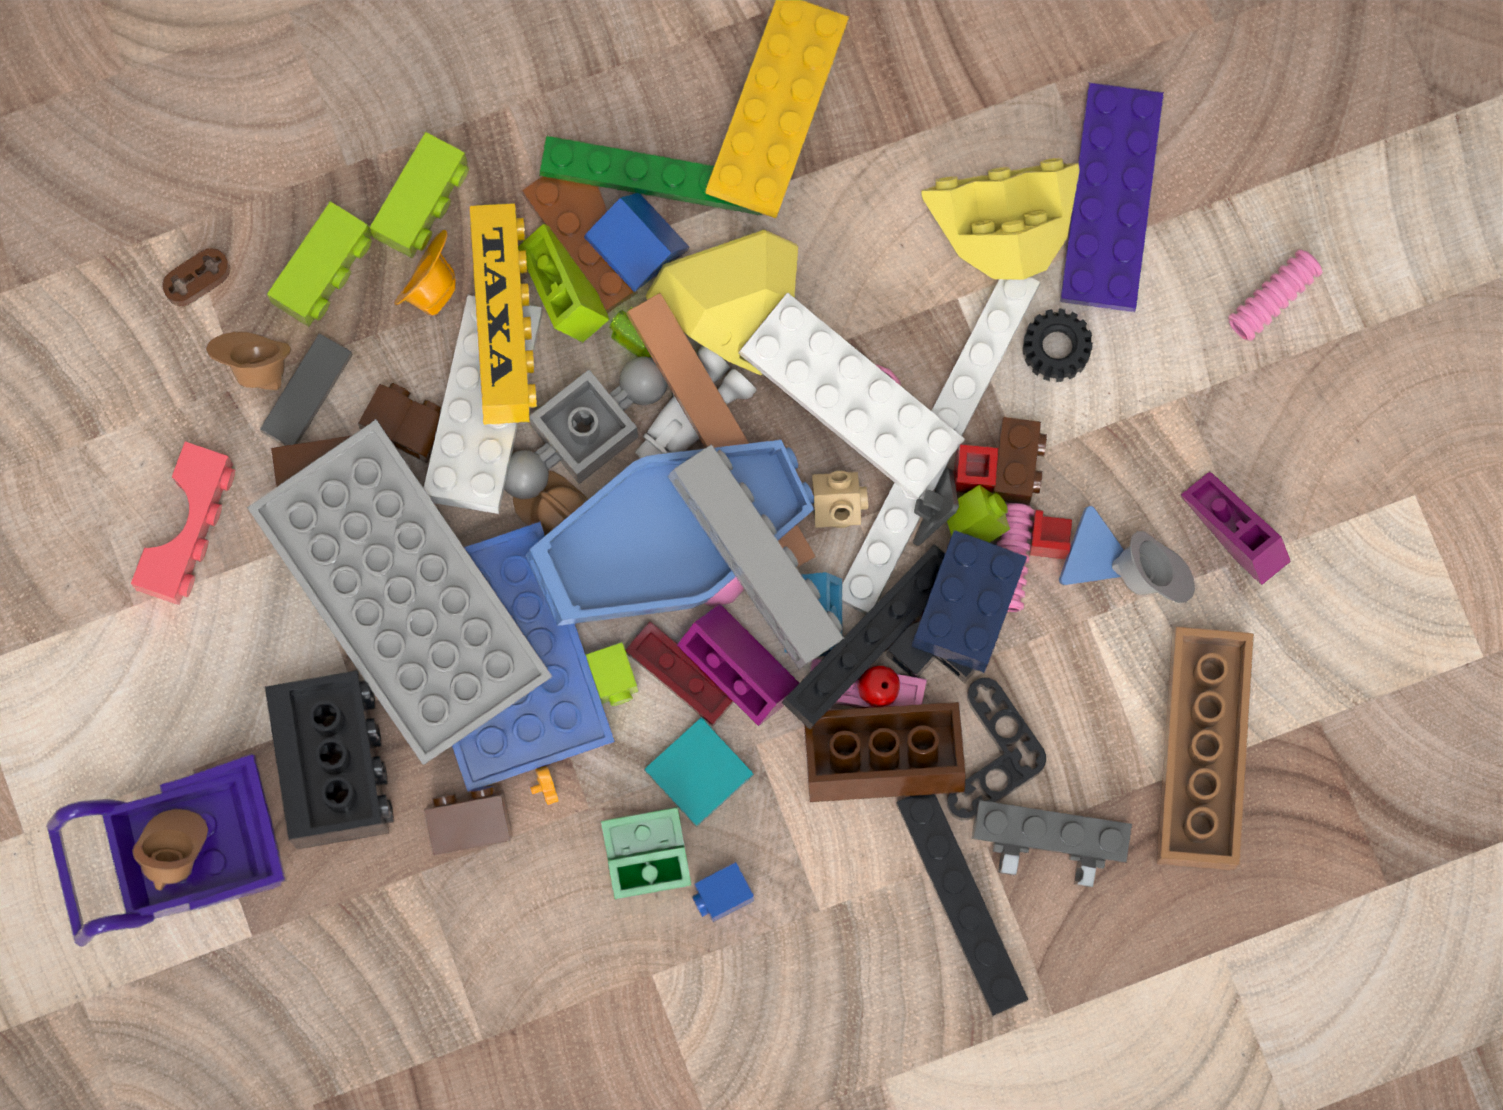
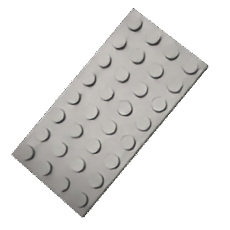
(399, 592)

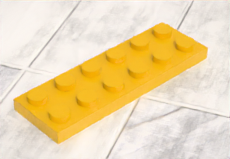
(777, 106)

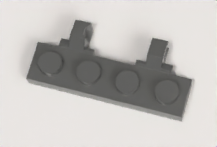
(1083, 838)

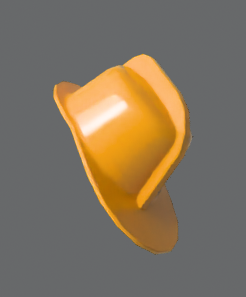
(431, 281)

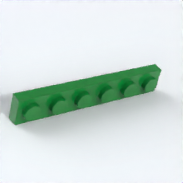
(631, 172)

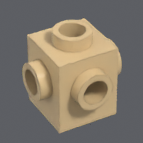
(838, 499)

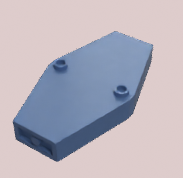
(642, 547)

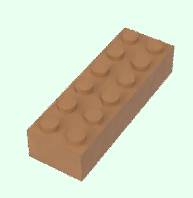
(1205, 748)

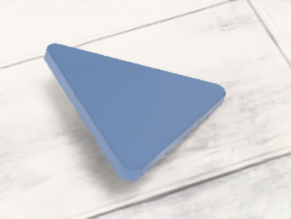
(1091, 551)

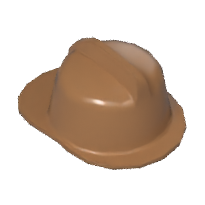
(251, 357)
(551, 505)
(170, 846)

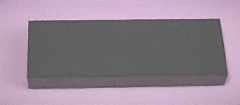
(306, 391)

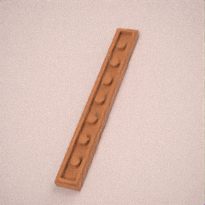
(696, 390)

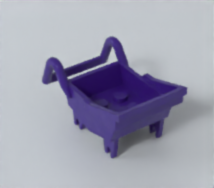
(232, 864)

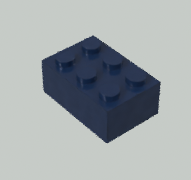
(969, 601)

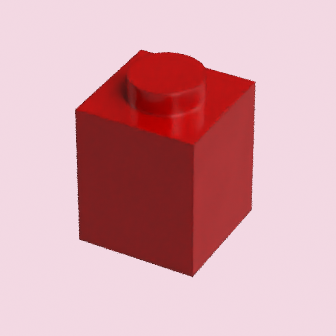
(975, 467)

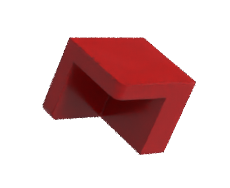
(1050, 536)

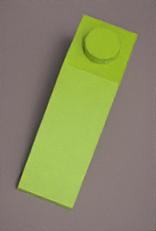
(562, 286)

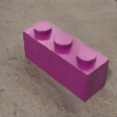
(738, 664)

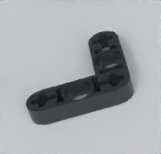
(1009, 761)

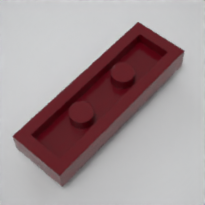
(678, 673)

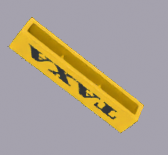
(500, 314)

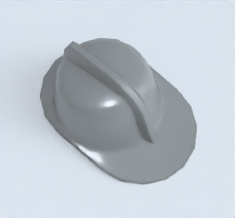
(1154, 568)

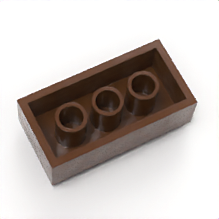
(885, 752)

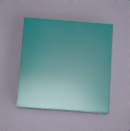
(698, 772)

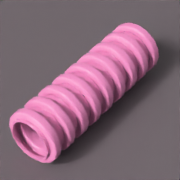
(1275, 295)
(1016, 541)

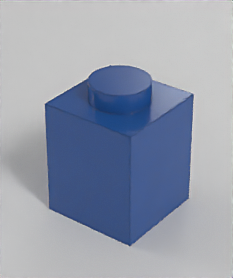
(722, 893)

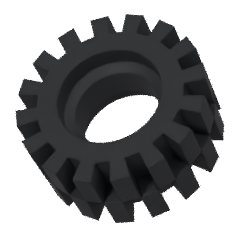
(1063, 323)

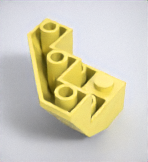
(1007, 219)
(729, 290)

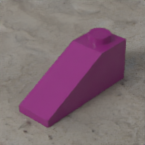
(1237, 528)

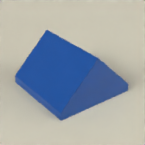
(635, 240)

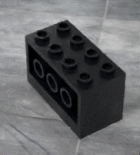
(303, 755)

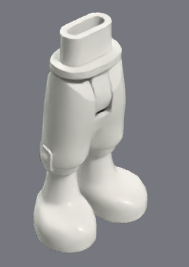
(672, 429)

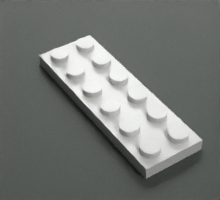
(851, 396)
(467, 457)

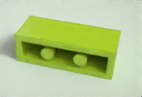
(420, 195)
(320, 265)

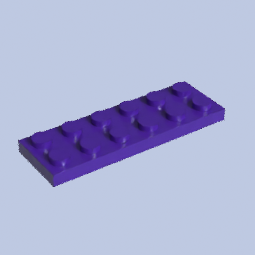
(1112, 197)

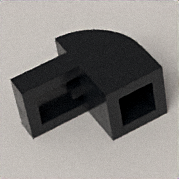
(916, 661)

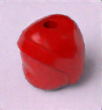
(879, 686)

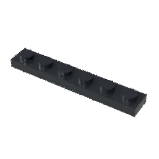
(865, 641)
(962, 902)

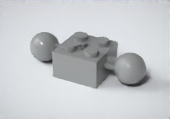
(588, 403)

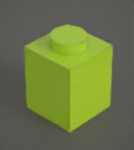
(980, 515)
(612, 674)

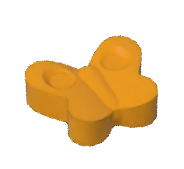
(545, 785)

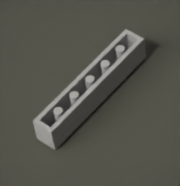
(756, 556)

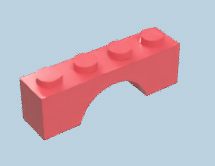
(168, 568)

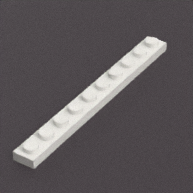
(954, 407)

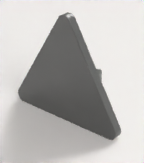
(936, 507)

